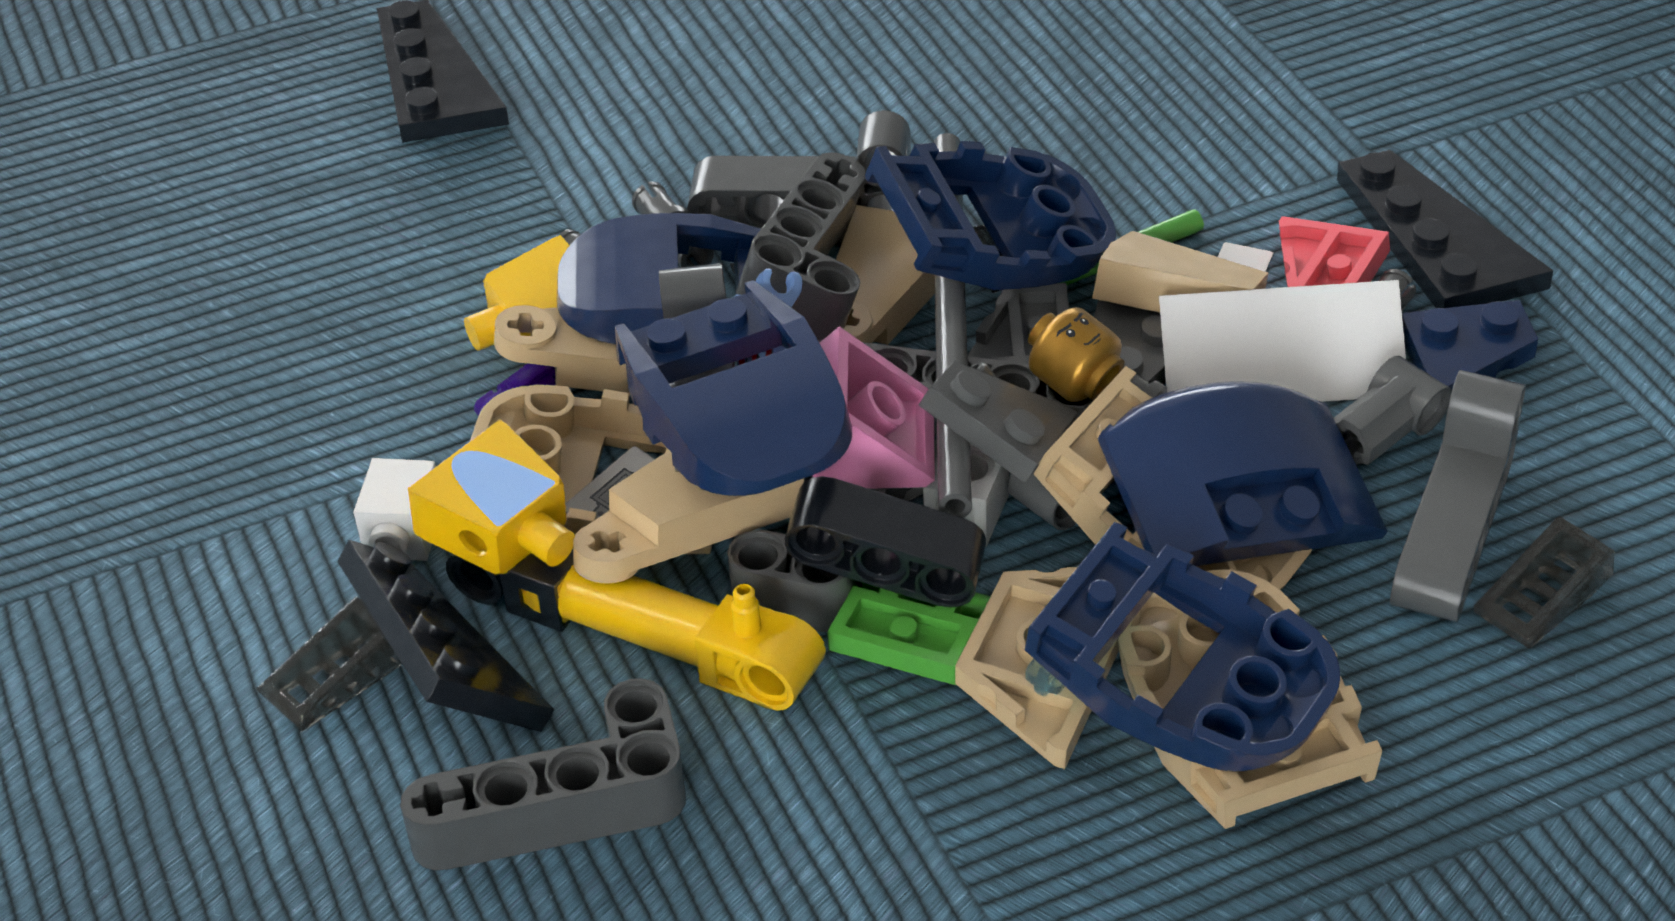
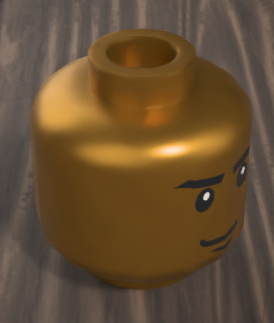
(1074, 354)

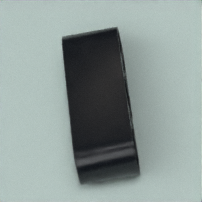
(886, 541)

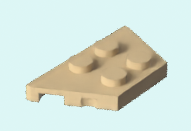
(996, 663)

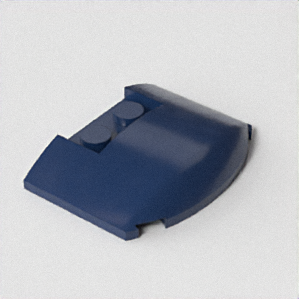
(1238, 473)

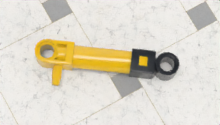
(733, 644)

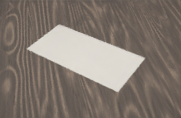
(1299, 337)

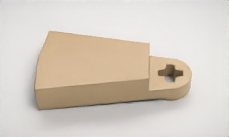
(1143, 268)
(890, 284)
(577, 359)
(665, 516)

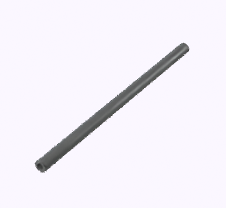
(951, 346)

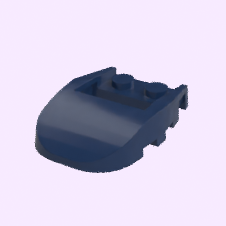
(1030, 203)
(615, 266)
(746, 423)
(1245, 699)

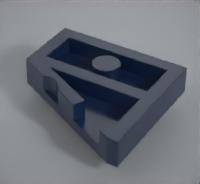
(1469, 339)

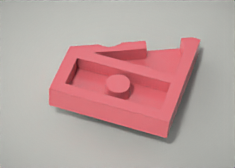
(1330, 252)

